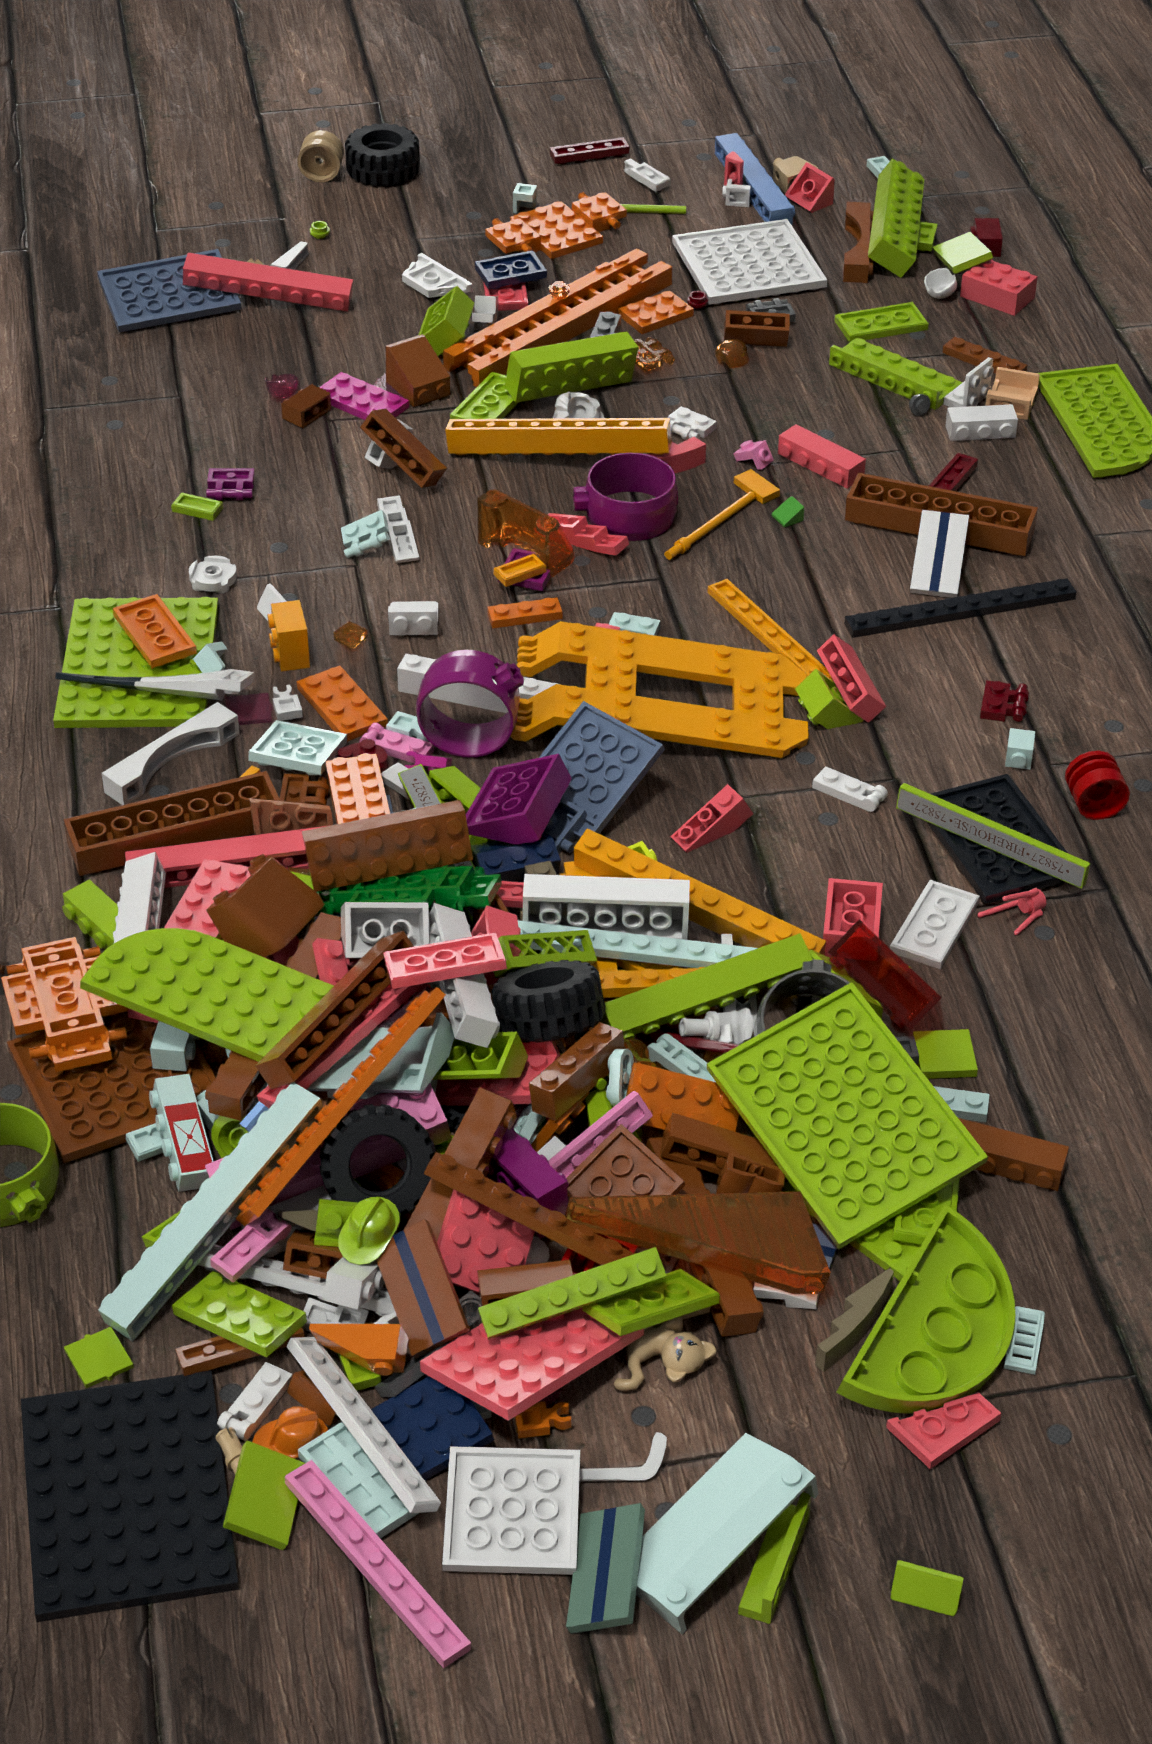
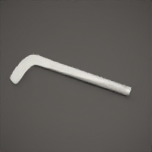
(641, 1473)

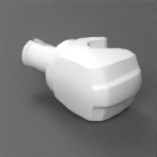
(723, 1027)

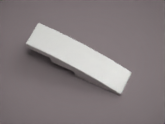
(400, 530)

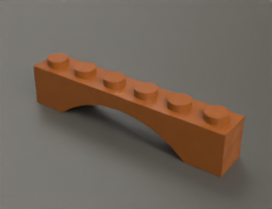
(856, 261)

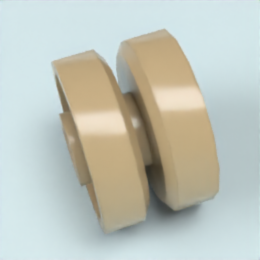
(320, 156)

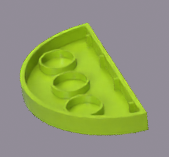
(939, 1327)

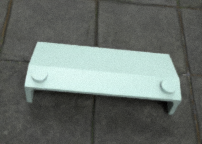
(407, 1071)
(716, 1524)

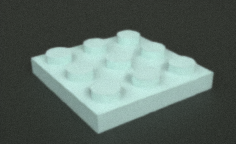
(297, 747)

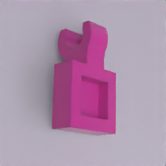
(432, 762)

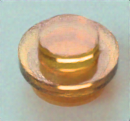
(559, 290)

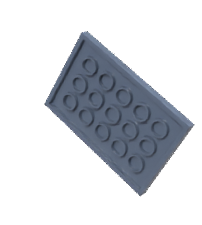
(155, 294)

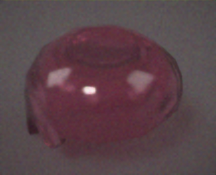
(282, 385)

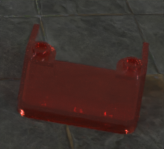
(884, 975)

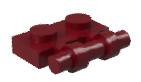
(996, 700)

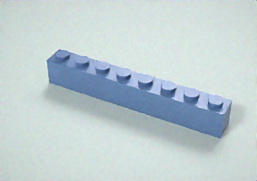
(764, 193)

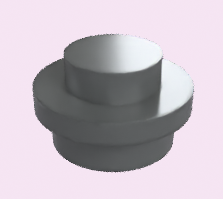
(919, 404)

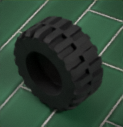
(382, 155)
(549, 1000)
(369, 1122)

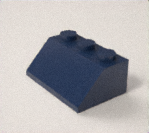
(510, 859)

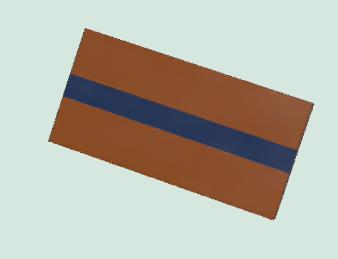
(421, 1289)

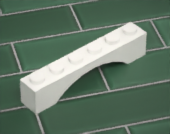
(207, 729)

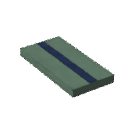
(606, 1568)

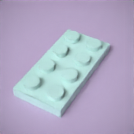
(356, 1479)

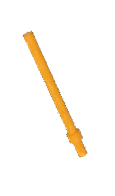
(685, 543)

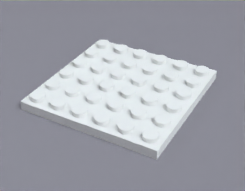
(749, 261)

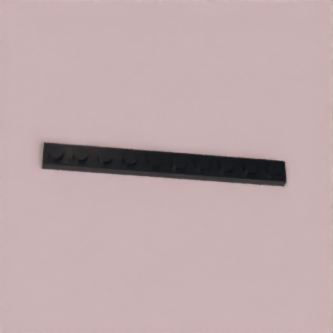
(959, 607)

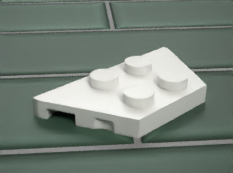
(433, 278)

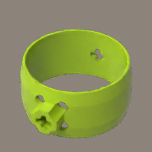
(27, 1129)

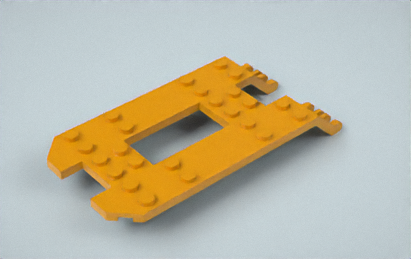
(610, 685)

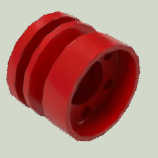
(1097, 785)

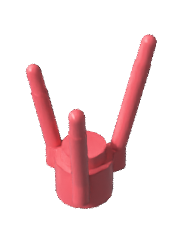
(1028, 902)

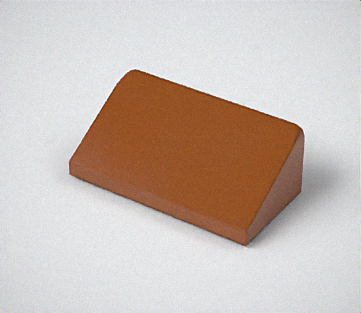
(308, 1395)

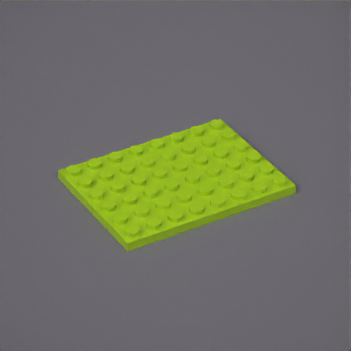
(103, 648)
(846, 1114)

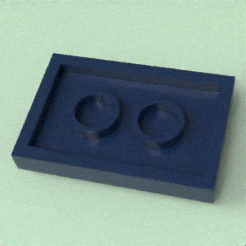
(510, 269)

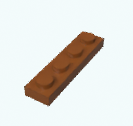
(977, 354)
(216, 1353)

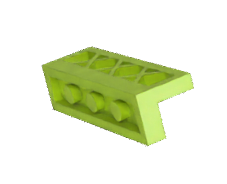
(528, 956)
(775, 1562)

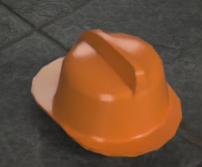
(290, 1431)

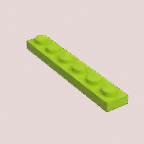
(571, 1293)

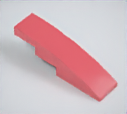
(590, 536)

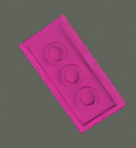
(361, 397)

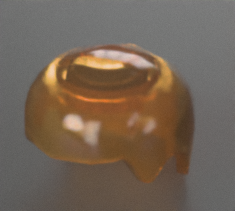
(732, 352)

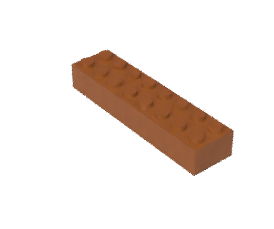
(900, 504)
(179, 818)

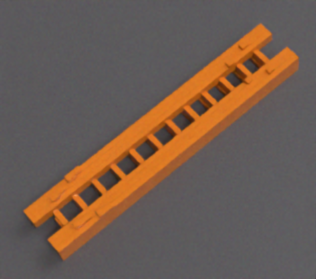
(557, 321)

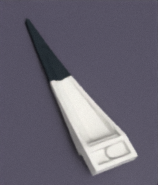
(201, 685)

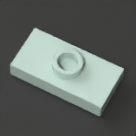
(145, 1142)

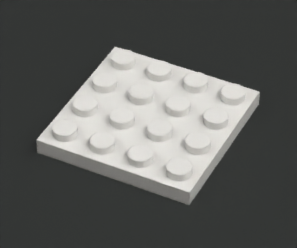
(512, 1510)

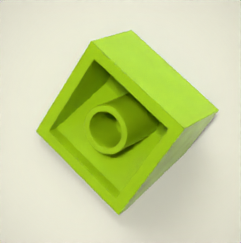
(824, 702)

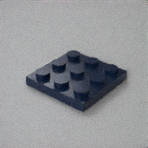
(429, 1421)

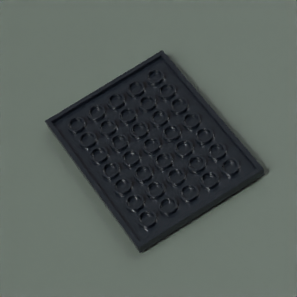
(126, 1496)

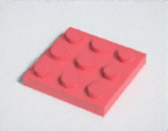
(479, 1239)

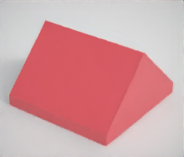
(812, 189)

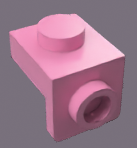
(757, 451)

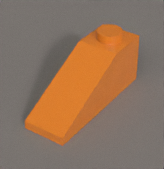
(373, 1346)

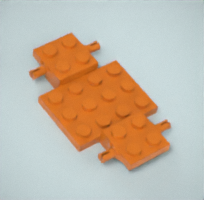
(557, 228)
(48, 997)

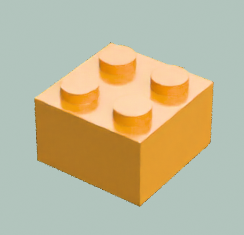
(289, 635)

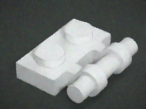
(691, 424)

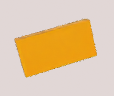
(753, 482)
(519, 570)

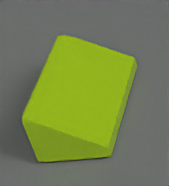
(926, 1588)

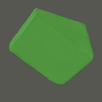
(789, 512)

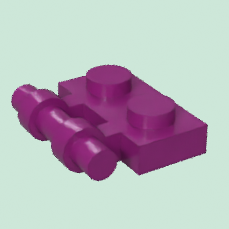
(230, 483)

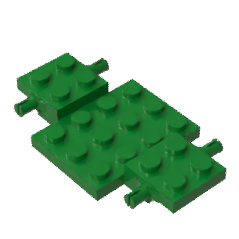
(447, 884)

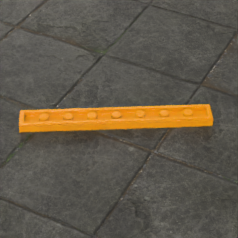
(763, 626)

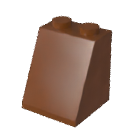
(416, 371)

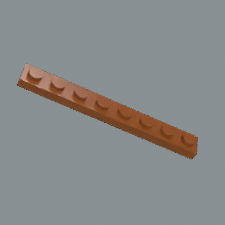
(524, 1210)

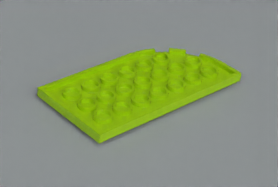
(1101, 417)
(205, 988)

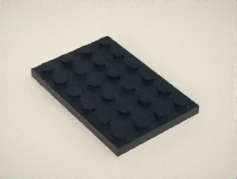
(987, 870)

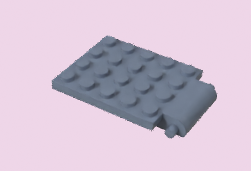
(605, 767)

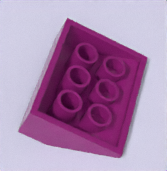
(518, 800)

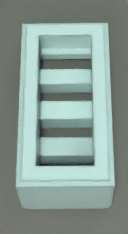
(1029, 1322)

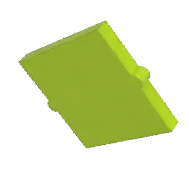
(98, 1357)

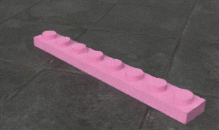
(378, 1564)

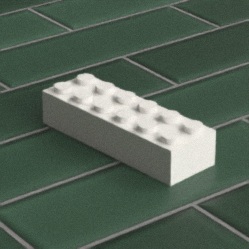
(609, 903)

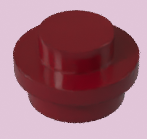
(697, 299)

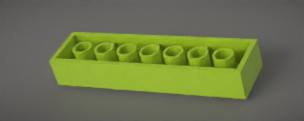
(896, 218)

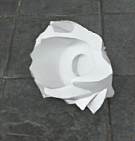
(576, 406)

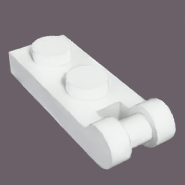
(849, 789)
(256, 1401)

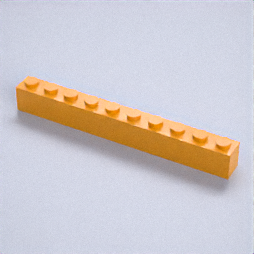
(559, 436)
(706, 904)

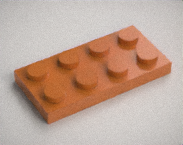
(154, 631)
(341, 702)
(681, 1094)

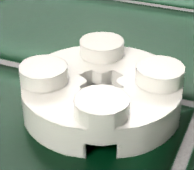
(203, 579)

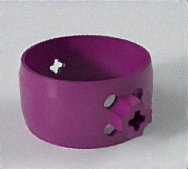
(629, 474)
(477, 669)

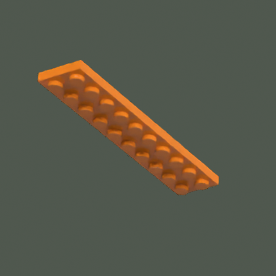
(331, 1114)

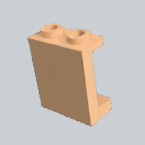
(1014, 388)

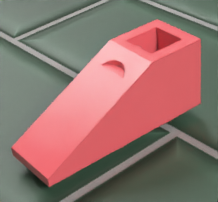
(714, 820)

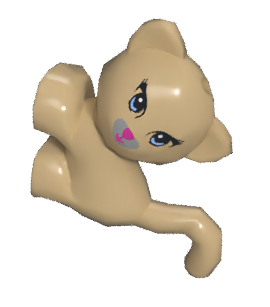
(679, 1353)

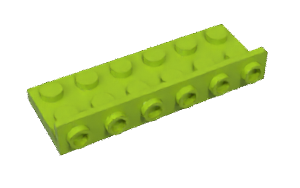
(892, 371)

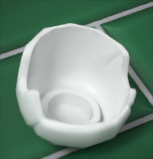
(940, 283)

